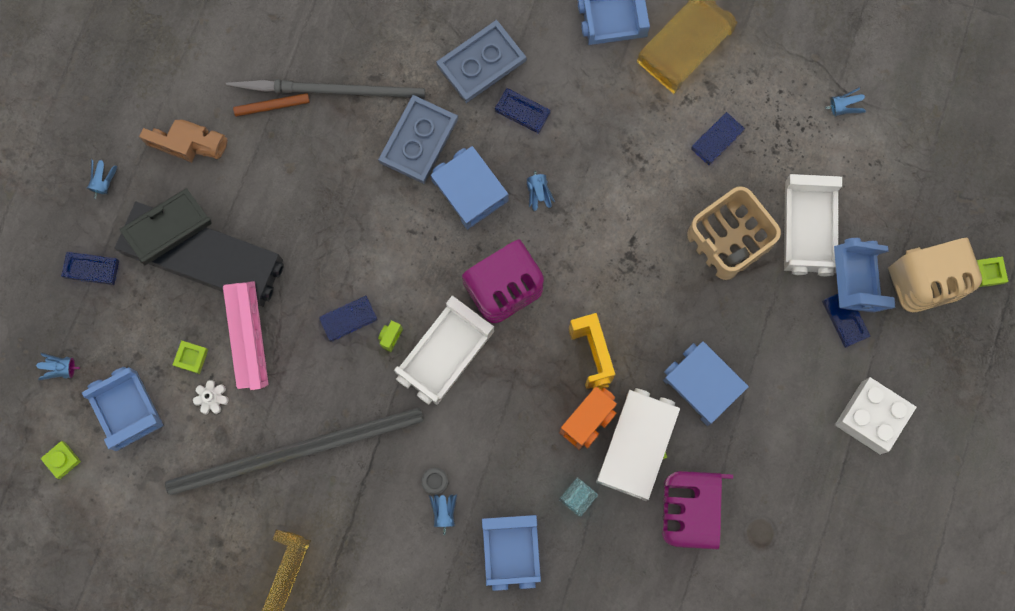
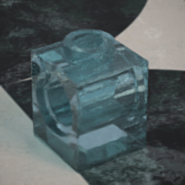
(578, 497)

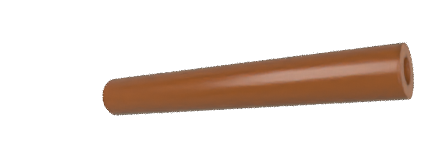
(271, 104)

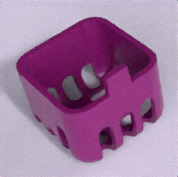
(499, 272)
(699, 515)

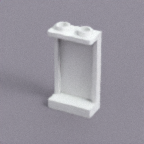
(811, 224)
(444, 351)
(638, 444)

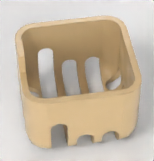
(734, 199)
(945, 263)

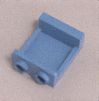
(613, 20)
(469, 186)
(859, 276)
(705, 382)
(123, 408)
(511, 552)

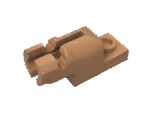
(186, 140)

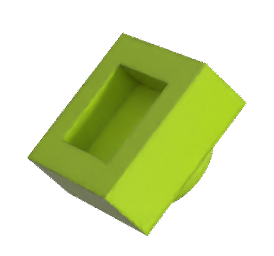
(992, 271)
(389, 335)
(190, 357)
(60, 460)

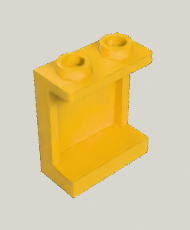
(590, 327)

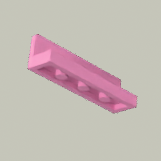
(245, 335)

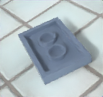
(481, 61)
(418, 139)

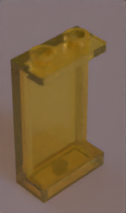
(686, 42)
(288, 569)

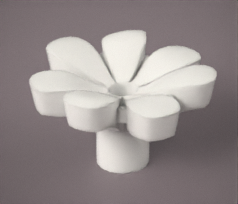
(214, 400)

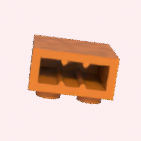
(593, 411)

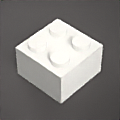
(875, 416)

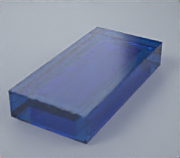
(522, 110)
(717, 138)
(90, 268)
(348, 318)
(846, 322)

